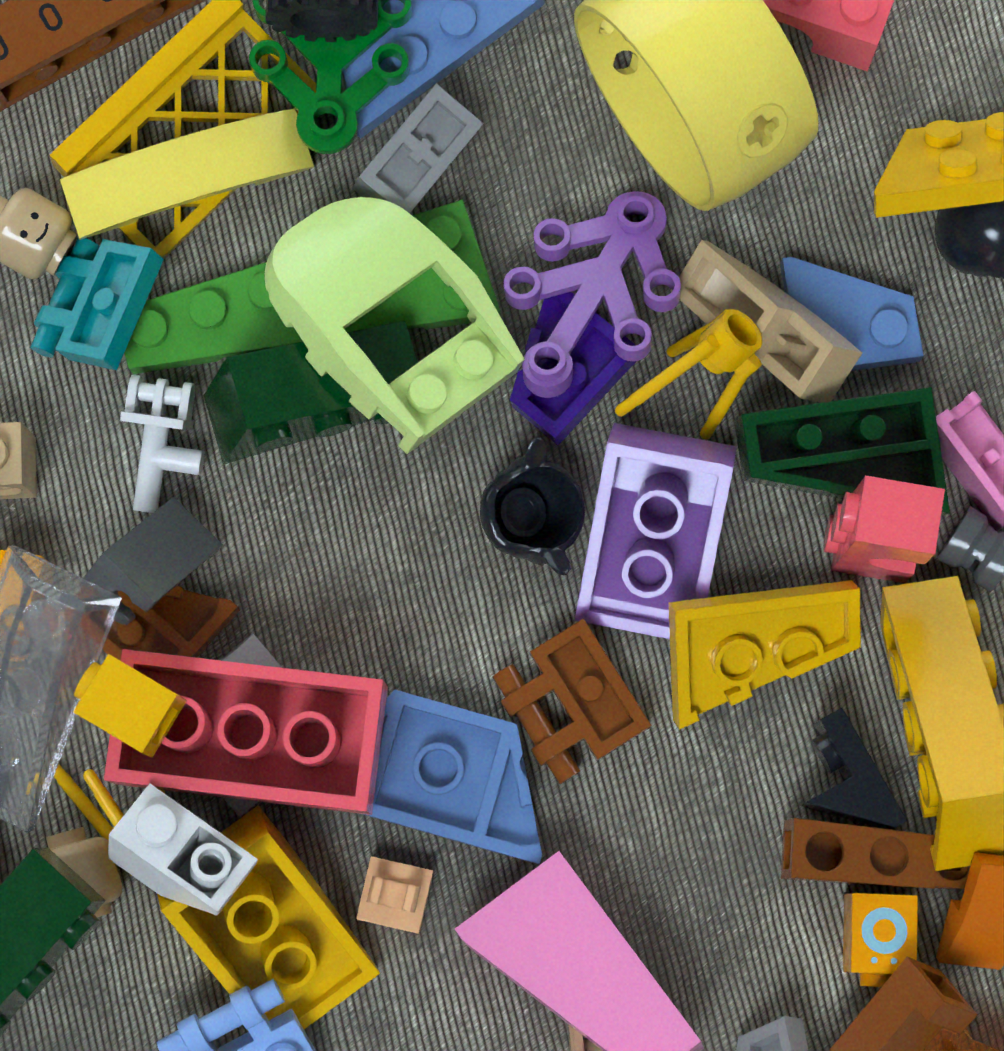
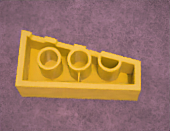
(949, 716)

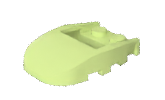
(350, 262)

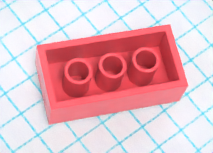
(260, 734)

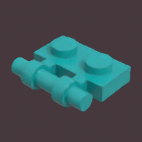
(96, 302)

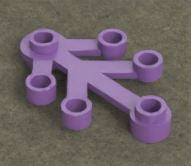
(595, 281)

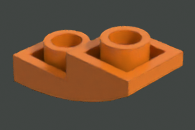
(976, 923)

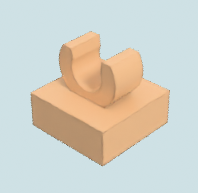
(395, 895)

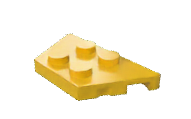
(944, 167)

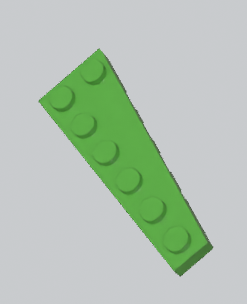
(237, 318)

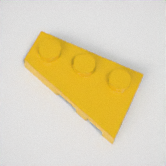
(749, 639)

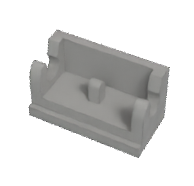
(419, 151)

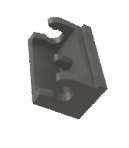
(153, 558)

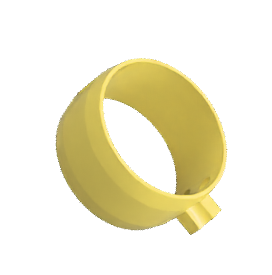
(701, 90)

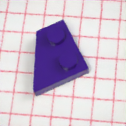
(594, 372)

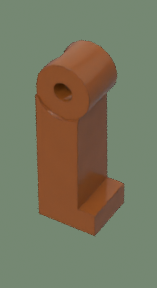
(862, 856)
(908, 1012)

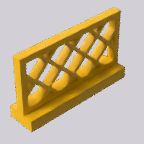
(157, 84)

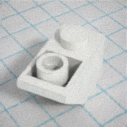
(178, 853)

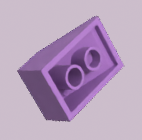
(653, 528)

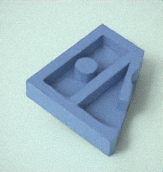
(866, 314)

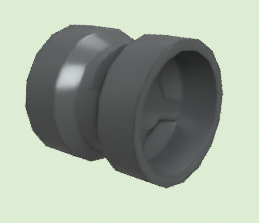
(975, 548)

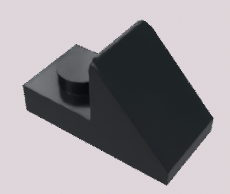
(863, 792)

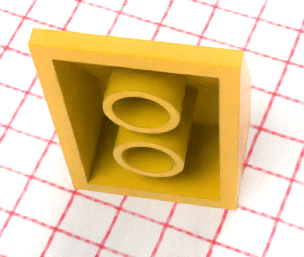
(276, 929)

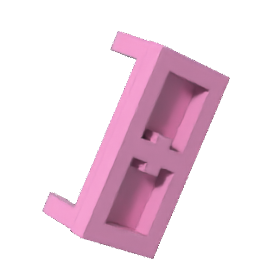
(975, 455)

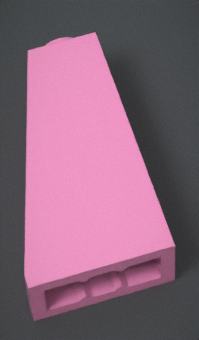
(576, 962)

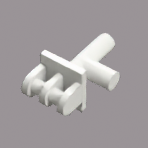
(155, 453)

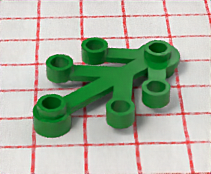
(331, 61)

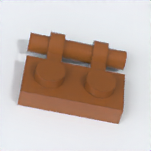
(589, 692)

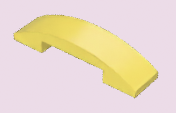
(185, 171)

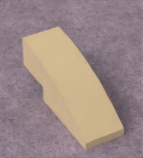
(795, 341)

